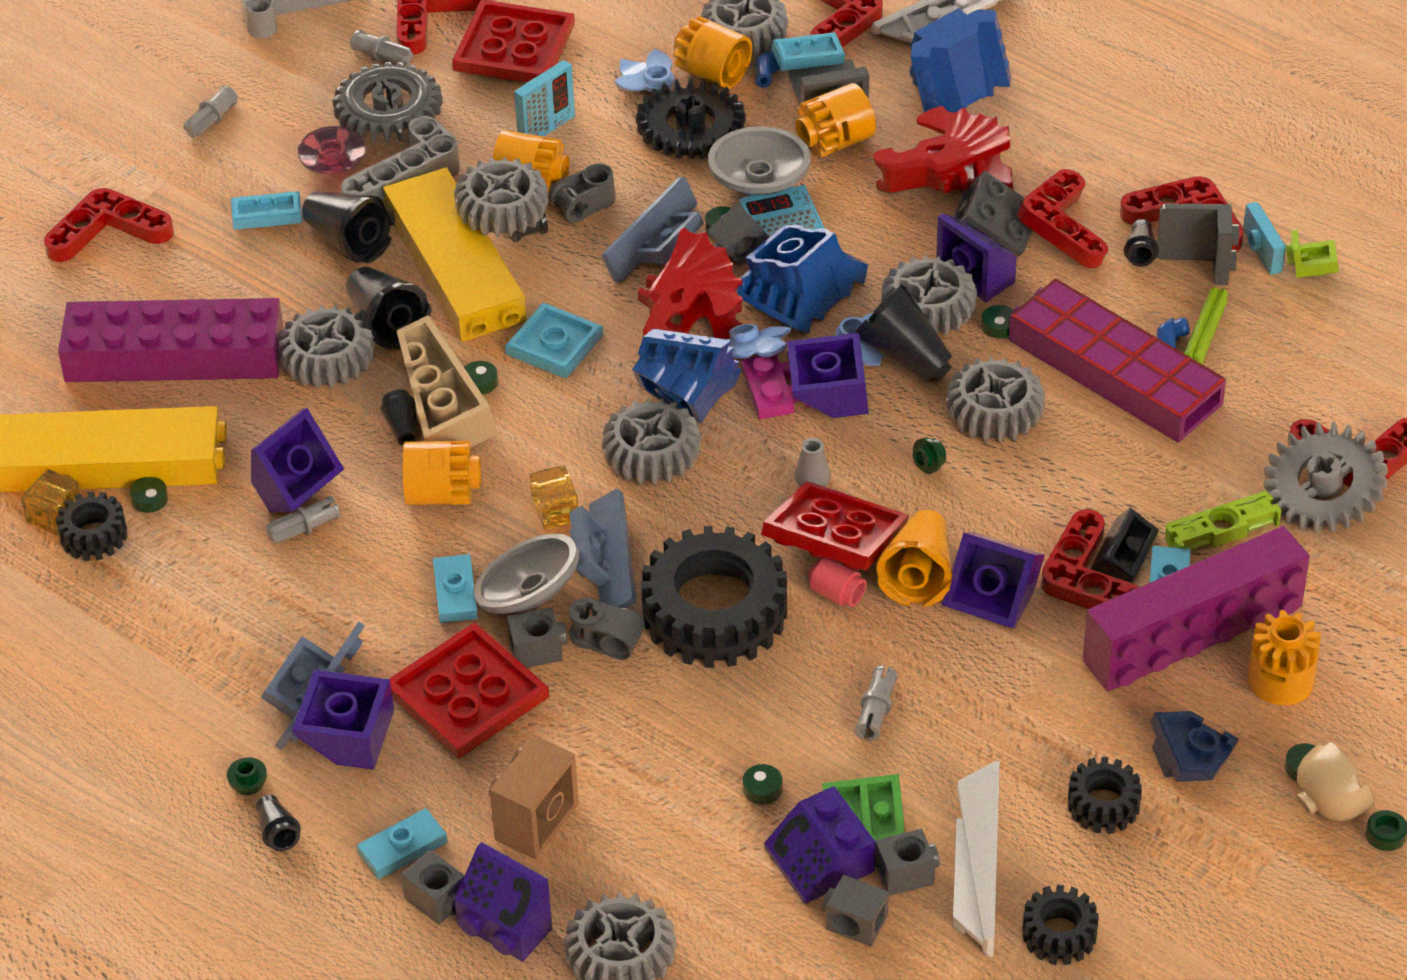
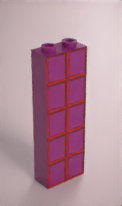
(1117, 360)

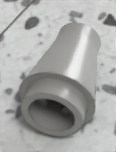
(812, 464)

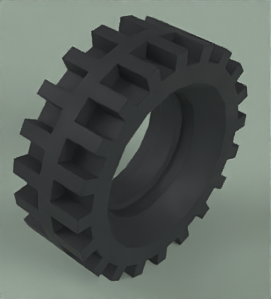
(719, 632)

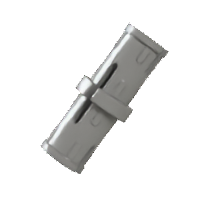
(876, 703)

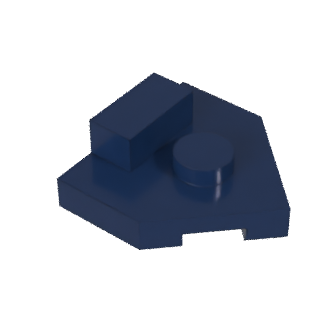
(1189, 747)

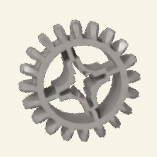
(756, 19)
(508, 194)
(939, 288)
(325, 346)
(995, 399)
(651, 441)
(623, 931)

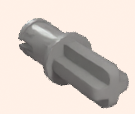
(381, 48)
(210, 111)
(302, 520)

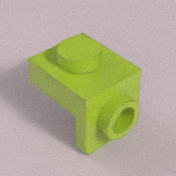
(1312, 258)

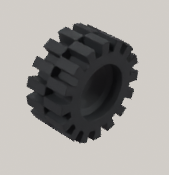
(88, 511)
(1106, 777)
(1060, 905)

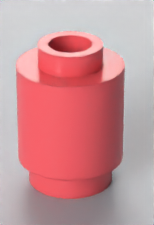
(836, 582)

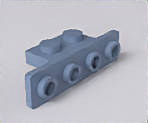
(654, 232)
(605, 548)
(292, 679)

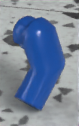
(765, 66)
(1173, 329)

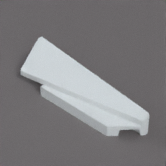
(905, 22)
(977, 856)

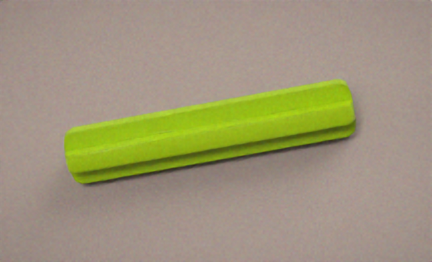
(1206, 324)

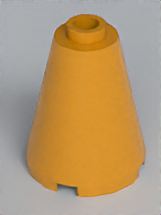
(917, 561)

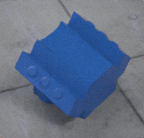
(959, 59)
(799, 275)
(686, 369)

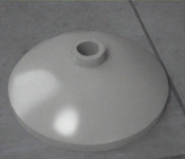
(759, 160)
(527, 574)

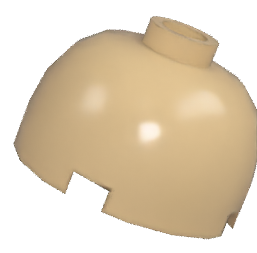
(1331, 784)

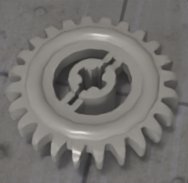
(1327, 461)

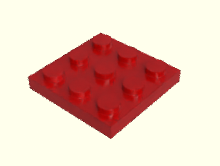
(512, 41)
(834, 525)
(467, 690)

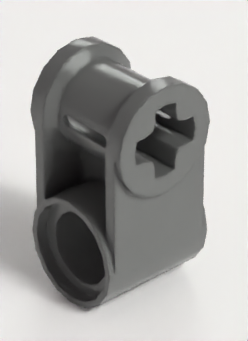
(586, 193)
(608, 630)

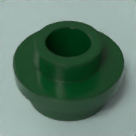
(929, 454)
(247, 783)

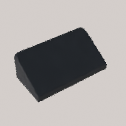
(1125, 546)

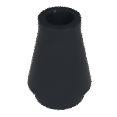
(1141, 244)
(400, 413)
(278, 826)

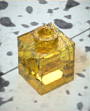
(553, 496)
(46, 497)

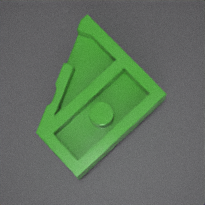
(875, 803)

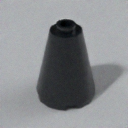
(351, 223)
(386, 304)
(906, 336)

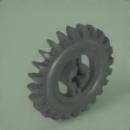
(388, 112)

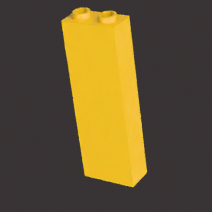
(454, 261)
(113, 447)

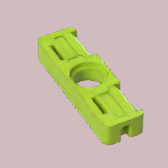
(1244, 515)

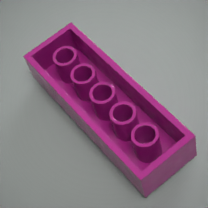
(171, 340)
(1194, 608)

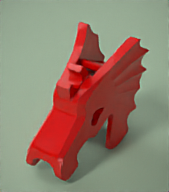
(949, 160)
(695, 284)

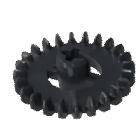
(690, 108)

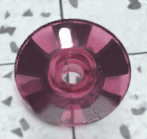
(331, 150)

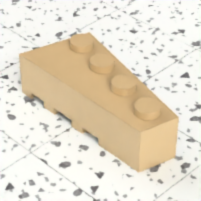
(443, 391)

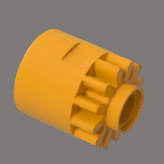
(712, 52)
(836, 120)
(540, 151)
(440, 472)
(1283, 659)

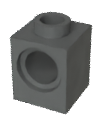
(738, 234)
(536, 637)
(906, 861)
(432, 886)
(856, 910)

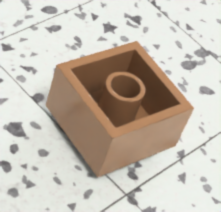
(534, 796)

